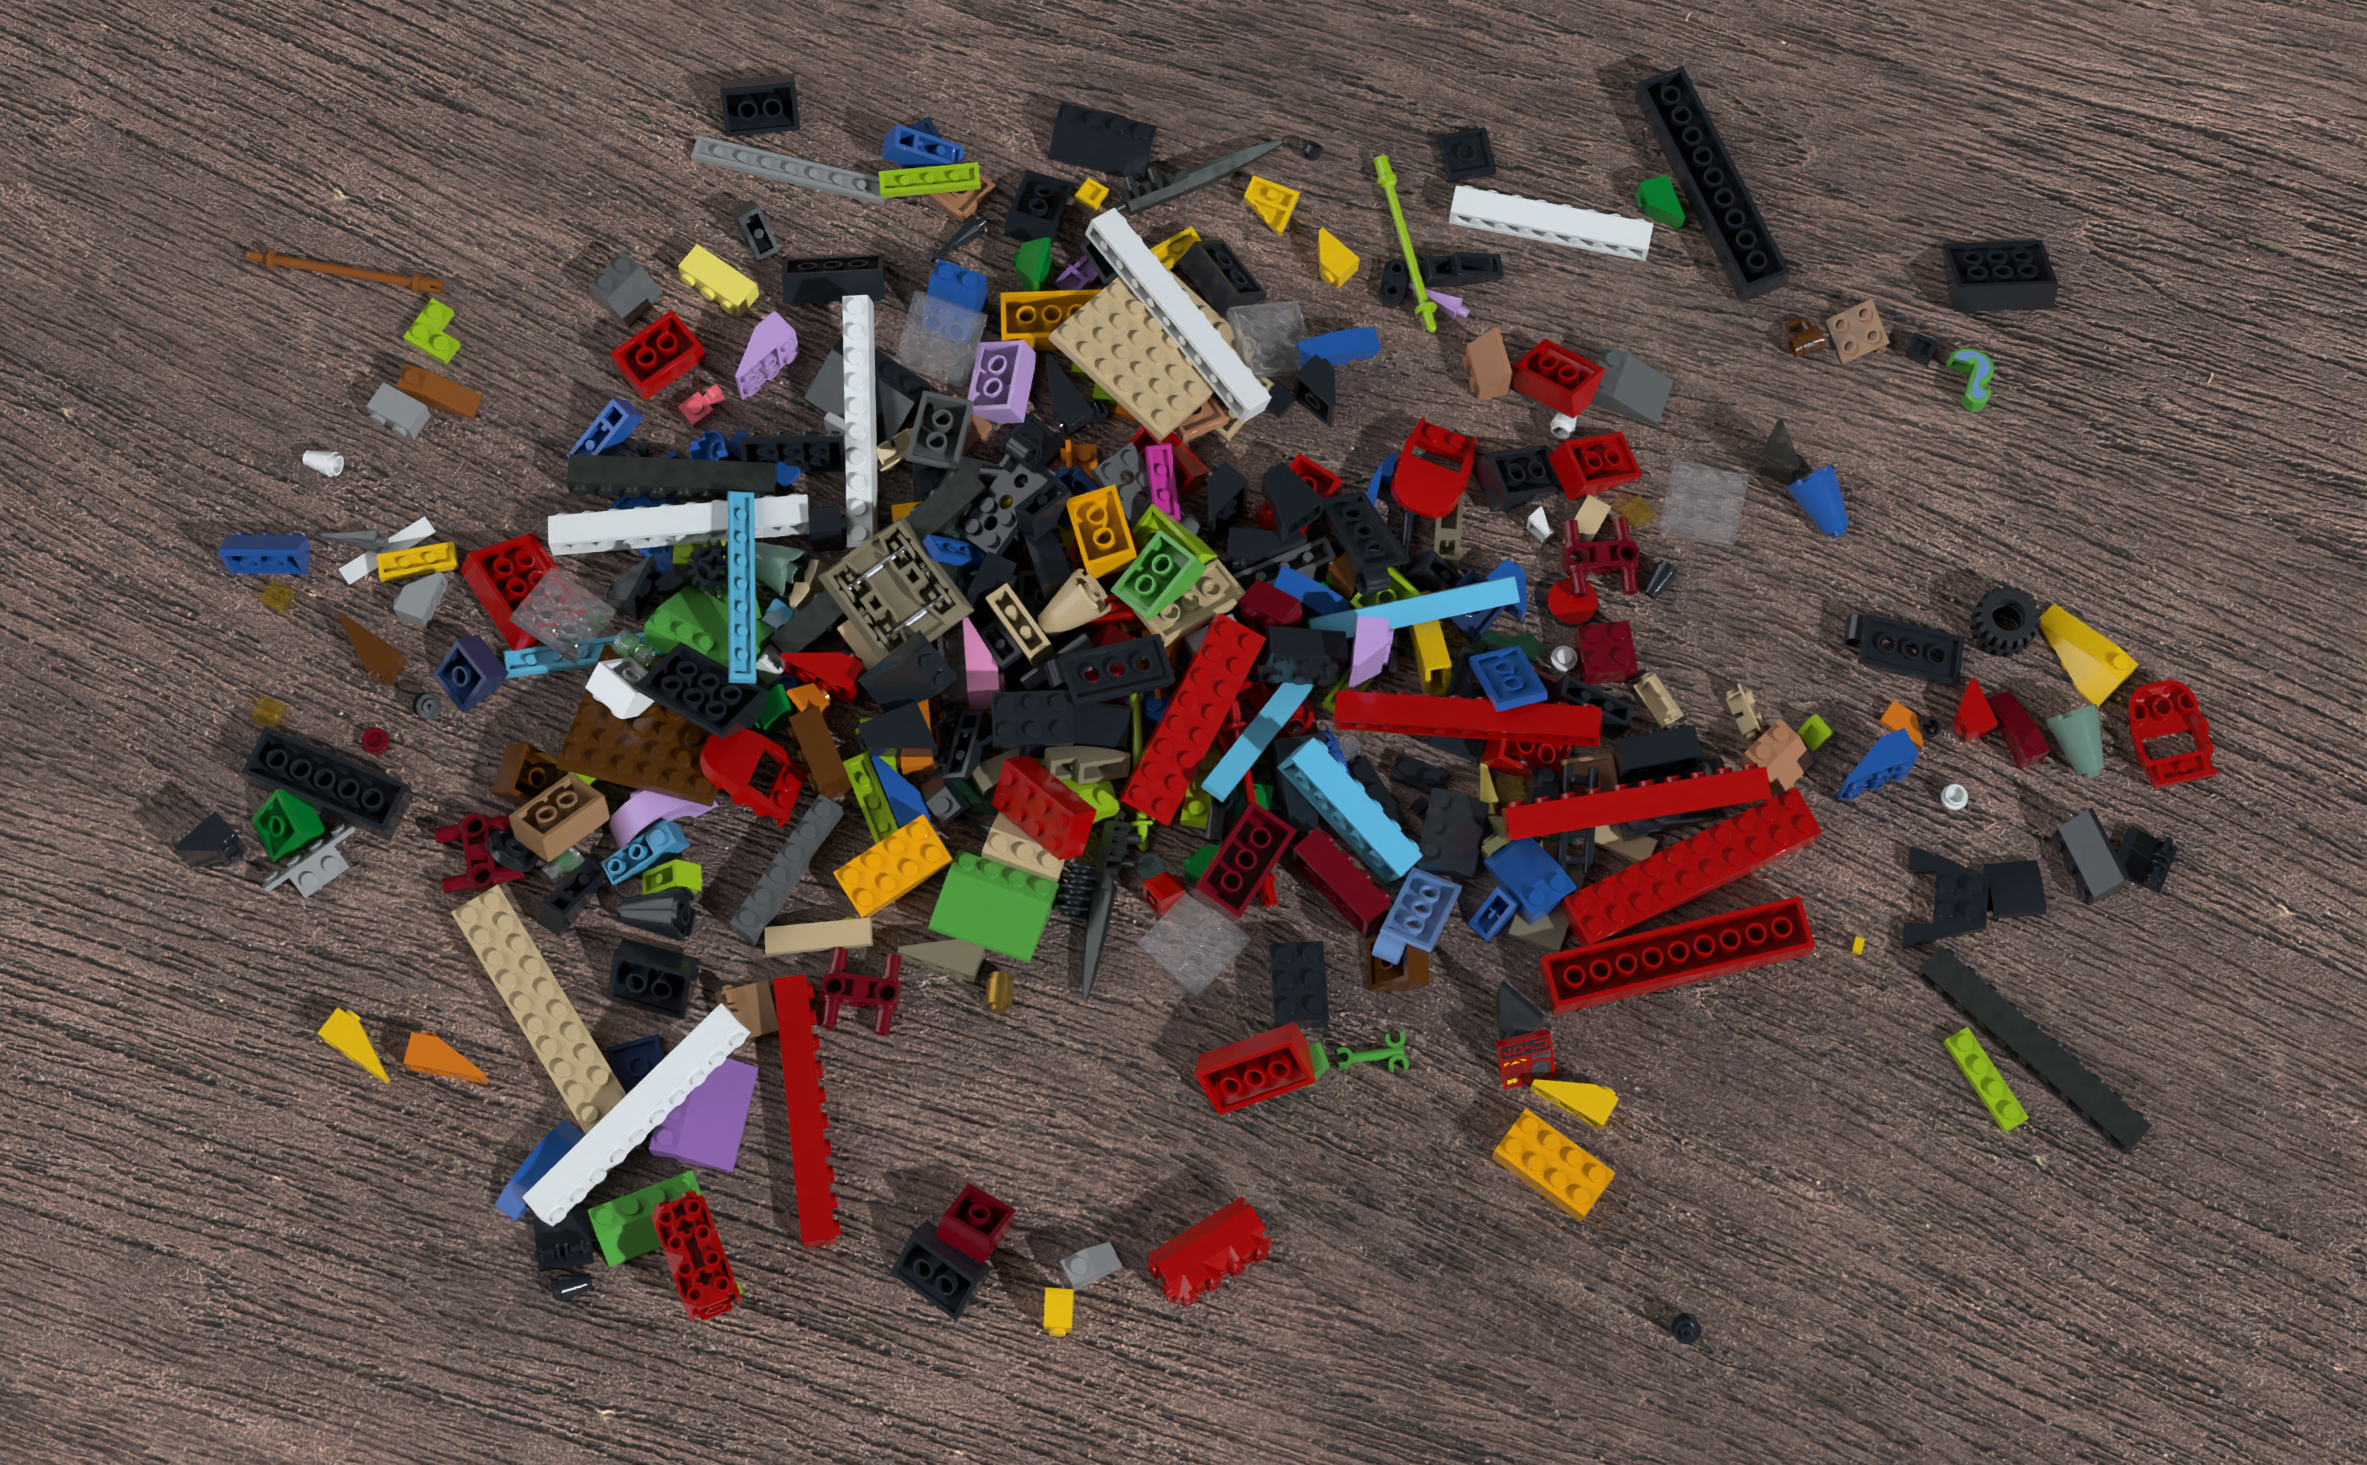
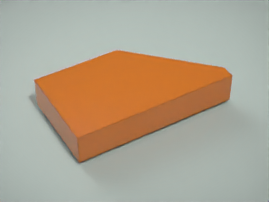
(1900, 717)

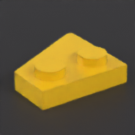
(1271, 202)

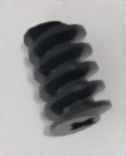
(1075, 890)

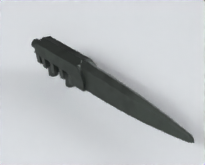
(1187, 181)
(1110, 865)

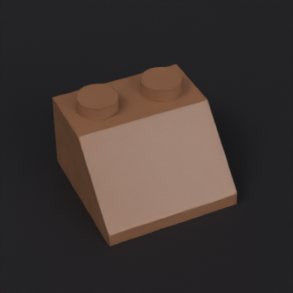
(1488, 365)
(1782, 754)

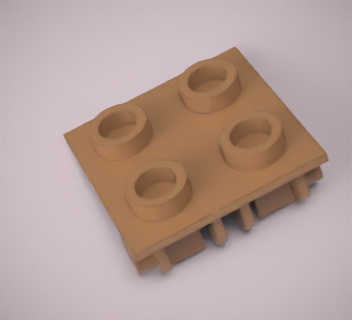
(1858, 331)
(752, 1006)

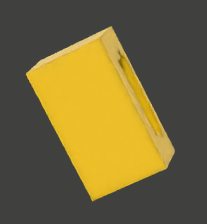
(1858, 945)

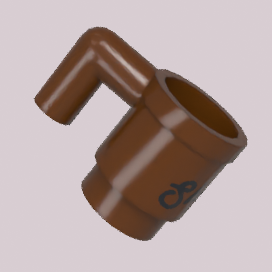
(1808, 340)

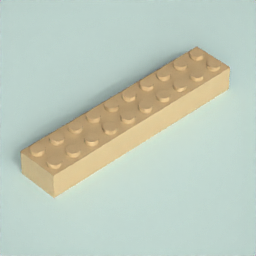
(540, 1007)

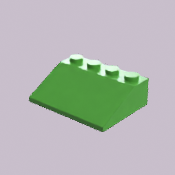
(699, 623)
(994, 906)

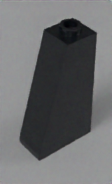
(1293, 806)

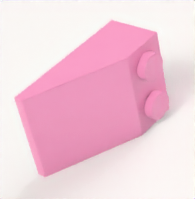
(980, 669)

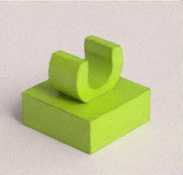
(1815, 732)

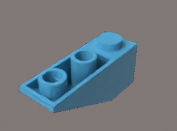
(646, 852)

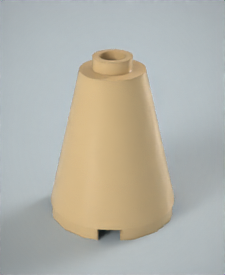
(1074, 605)

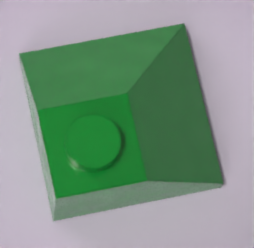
(1033, 264)
(286, 825)

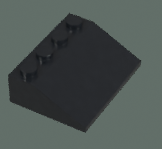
(1999, 276)
(896, 392)
(805, 450)
(702, 692)

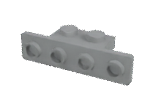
(315, 867)

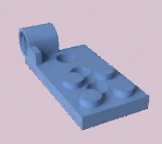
(1404, 912)

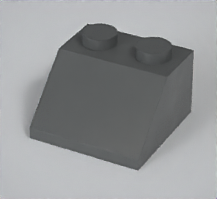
(624, 289)

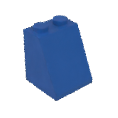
(959, 286)

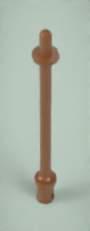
(415, 282)

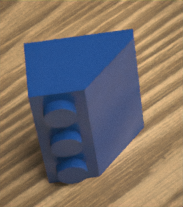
(265, 553)

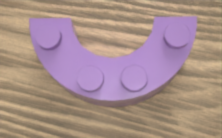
(647, 810)

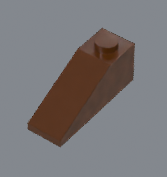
(377, 656)

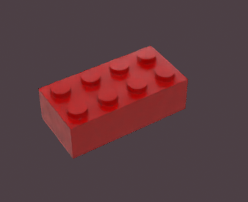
(1043, 807)

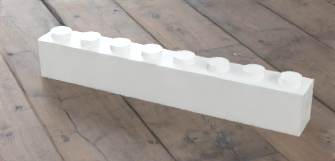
(1551, 222)

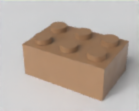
(559, 817)

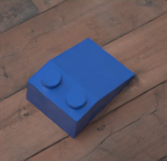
(1530, 878)

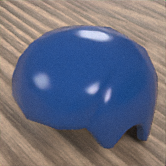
(711, 446)

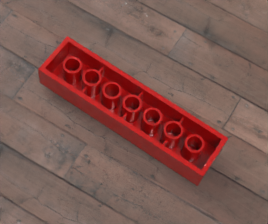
(1191, 719)

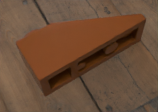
(438, 392)

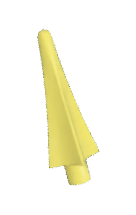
(1487, 790)

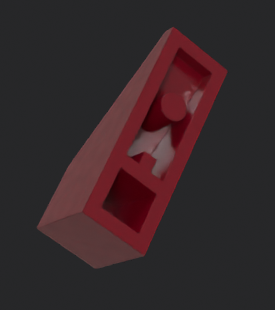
(2018, 730)

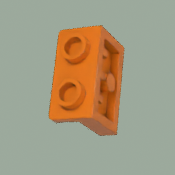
(1082, 454)

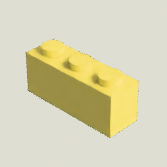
(718, 281)

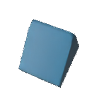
(777, 614)

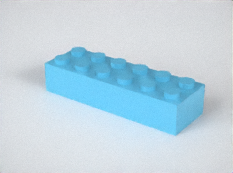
(1350, 810)

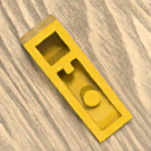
(350, 1038)
(1581, 1100)

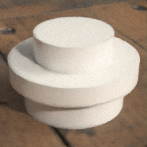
(1563, 658)
(1954, 797)

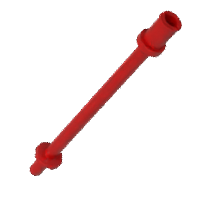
(1267, 889)

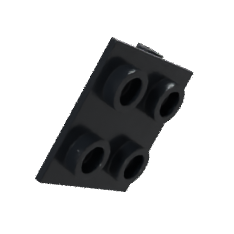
(2146, 858)
(565, 1243)

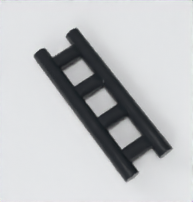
(1587, 858)

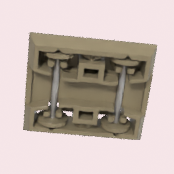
(893, 592)

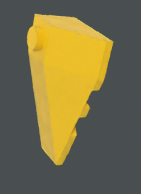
(2089, 658)

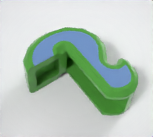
(1980, 371)

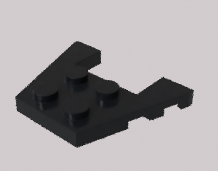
(1958, 900)

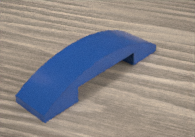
(1382, 476)
(536, 1165)

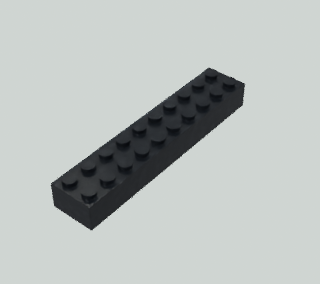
(1712, 184)

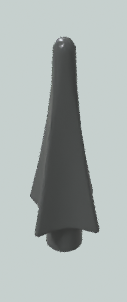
(365, 539)

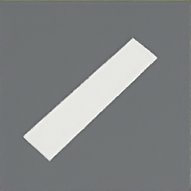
(402, 540)

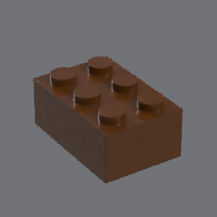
(819, 754)

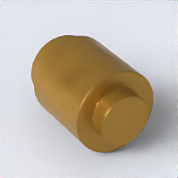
(999, 992)

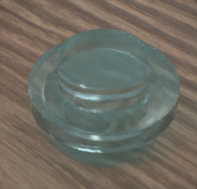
(1149, 865)

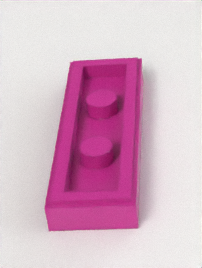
(1162, 479)

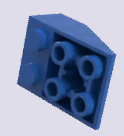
(1887, 760)

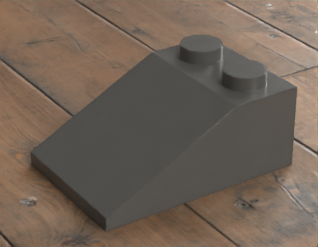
(1631, 387)
(940, 430)

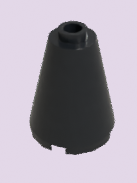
(660, 913)

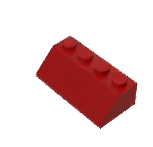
(1256, 1068)

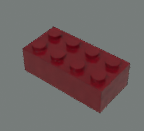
(1243, 861)
(1341, 882)

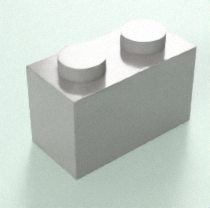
(398, 411)

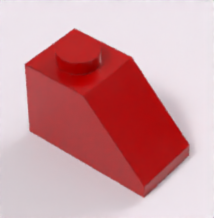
(1973, 714)
(1163, 892)

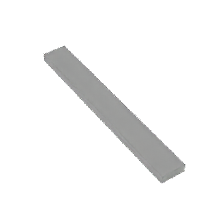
(787, 169)

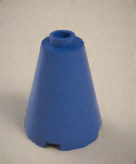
(1822, 500)

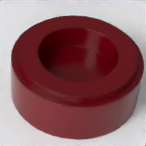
(375, 741)

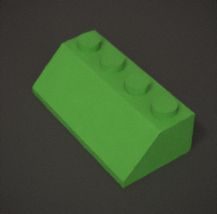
(626, 1223)

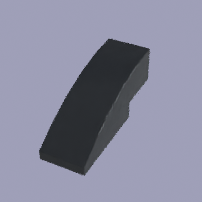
(1461, 269)

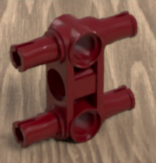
(1600, 557)
(476, 853)
(860, 991)

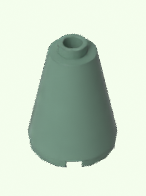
(780, 566)
(2080, 739)

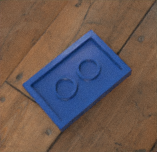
(1508, 678)

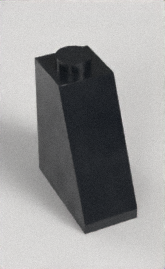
(1290, 500)
(897, 734)

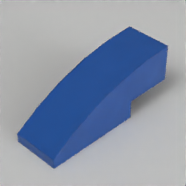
(1340, 346)
(1312, 595)

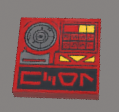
(1526, 1058)

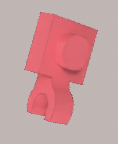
(699, 407)

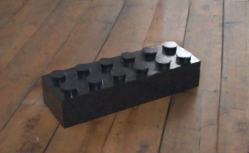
(328, 783)

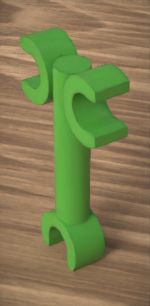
(1393, 1052)

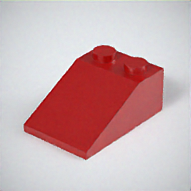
(1594, 465)
(831, 671)

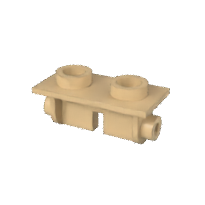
(889, 456)
(1657, 700)
(1743, 702)

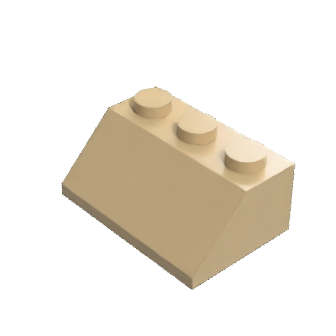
(1016, 849)

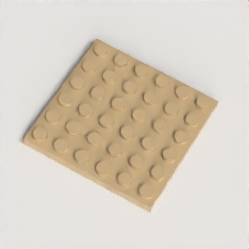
(1135, 357)

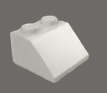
(614, 686)

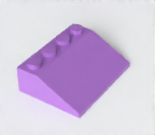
(710, 1120)

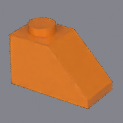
(807, 697)

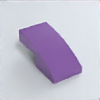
(1077, 277)

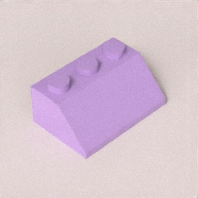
(1002, 380)
(1369, 649)

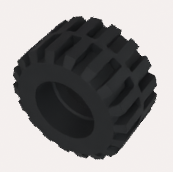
(2013, 604)

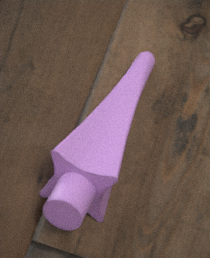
(1448, 304)

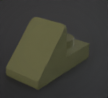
(1494, 844)

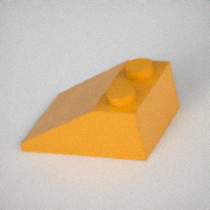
(1102, 531)

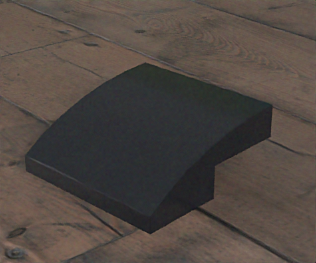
(2015, 889)

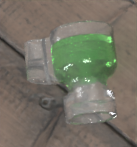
(630, 645)
(565, 862)

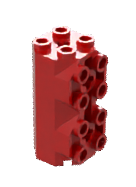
(1208, 1252)
(695, 1256)

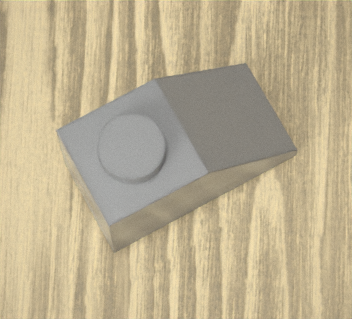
(420, 599)
(1090, 1265)

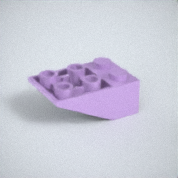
(768, 350)

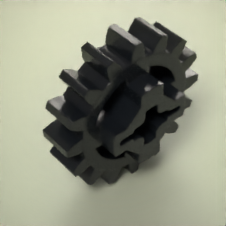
(704, 563)

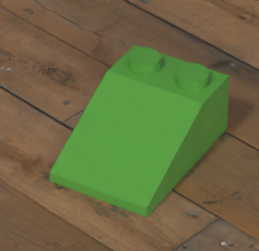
(1158, 576)

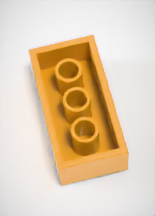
(1038, 313)
(893, 867)
(1553, 1165)

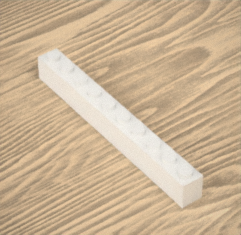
(1178, 315)
(860, 419)
(671, 525)
(636, 1115)

